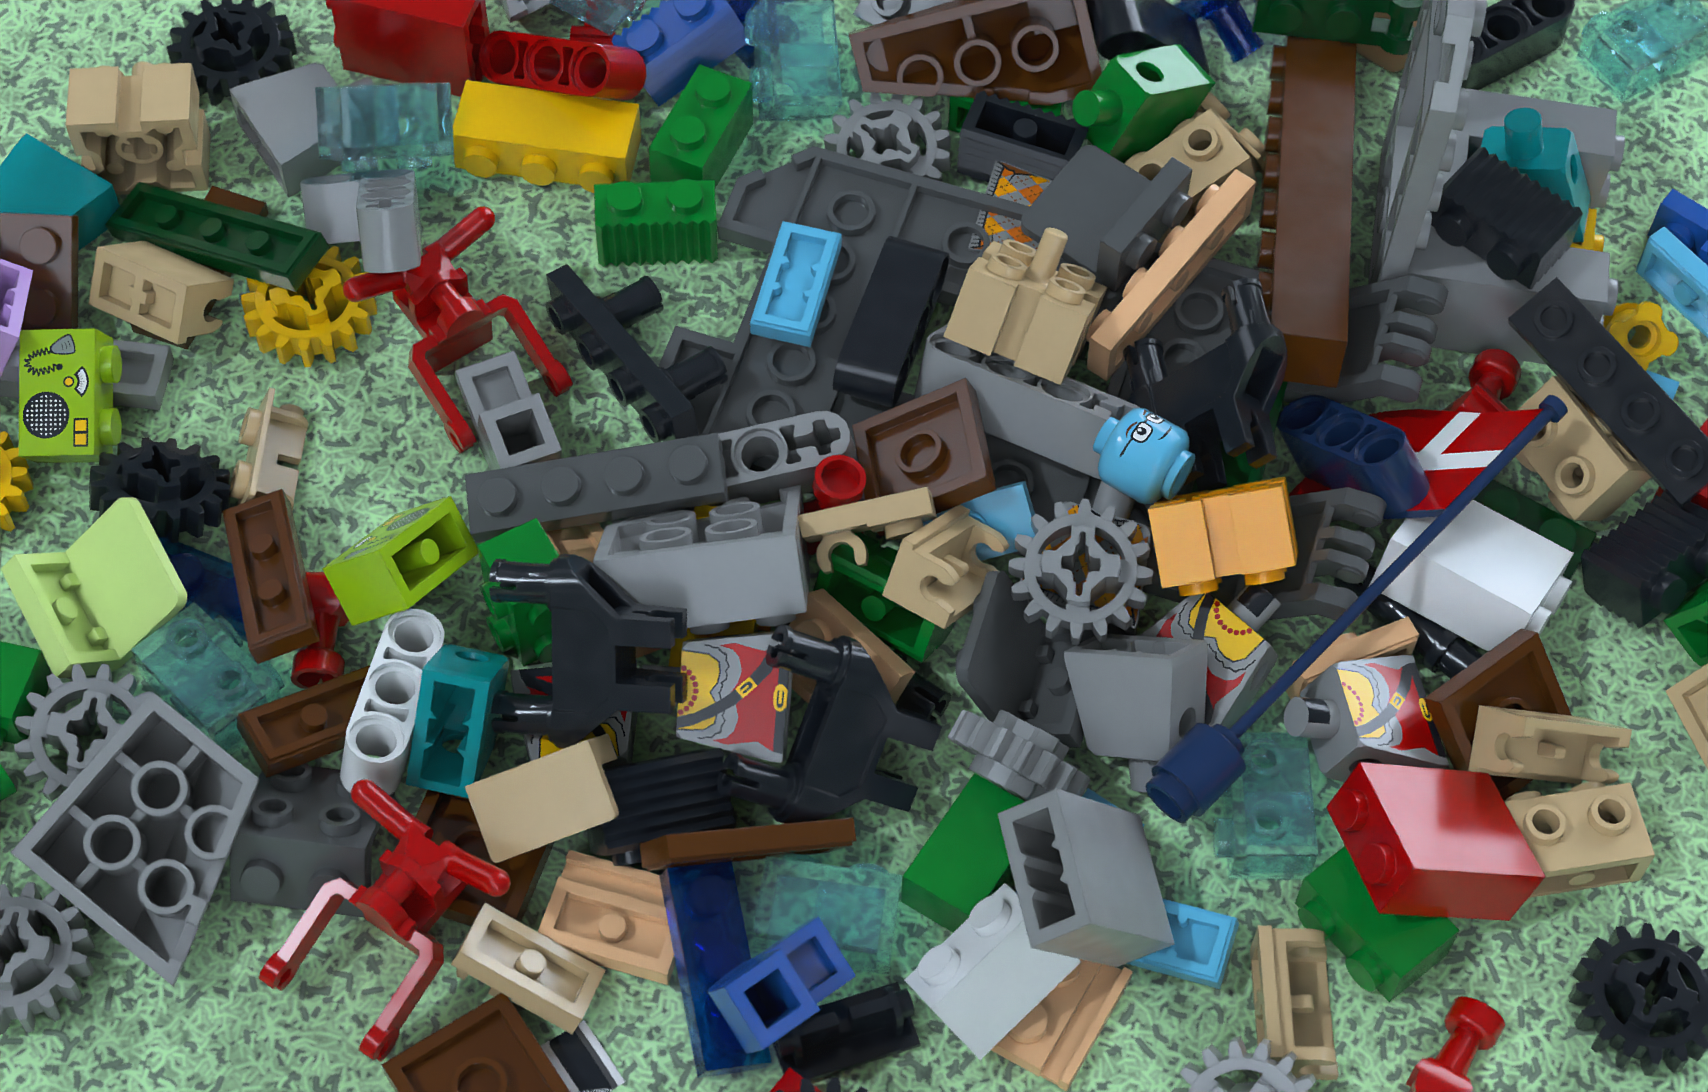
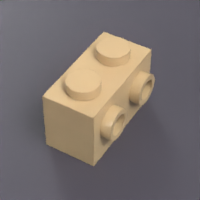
(1204, 147)
(1580, 460)
(1584, 836)

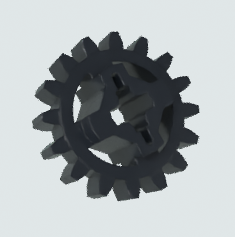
(232, 45)
(170, 483)
(1677, 1004)

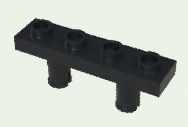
(600, 334)
(1615, 390)

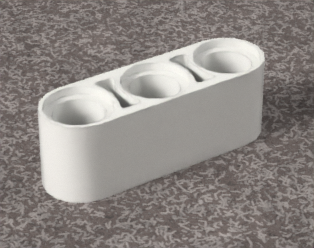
(393, 677)

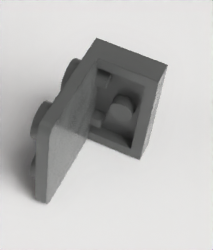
(1109, 212)
(1016, 666)
(298, 837)

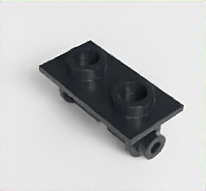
(850, 1033)

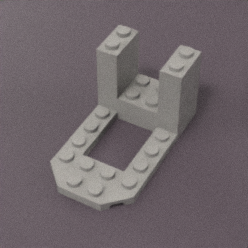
(1427, 140)

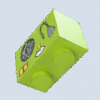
(67, 395)
(401, 561)

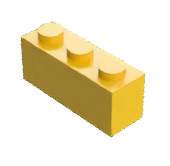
(545, 135)

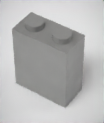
(1085, 879)

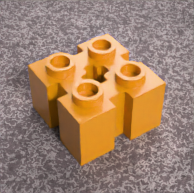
(1224, 534)

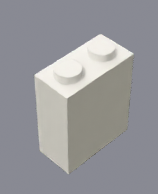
(1479, 575)

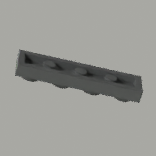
(598, 486)

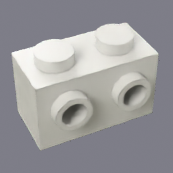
(988, 973)

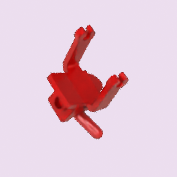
(452, 321)
(403, 903)

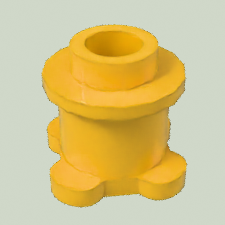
(1650, 335)

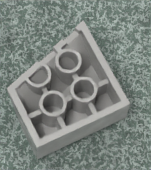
(720, 567)
(145, 833)

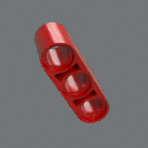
(562, 65)

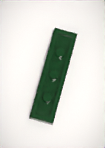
(219, 236)

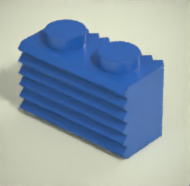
(681, 38)

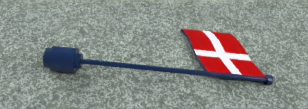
(1460, 459)

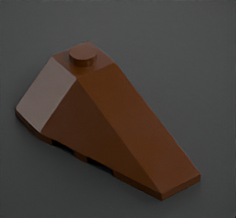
(1007, 47)

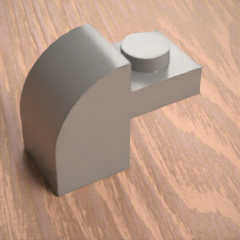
(505, 414)

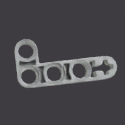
(368, 208)
(1022, 406)
(777, 438)

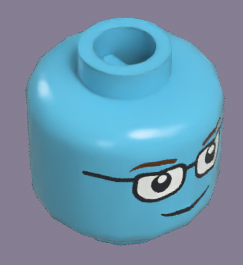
(1143, 456)

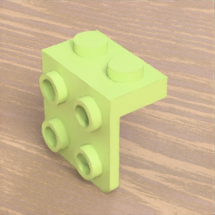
(99, 592)

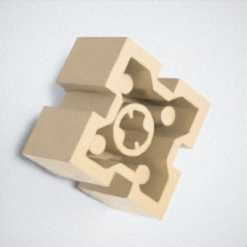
(140, 126)
(1025, 307)

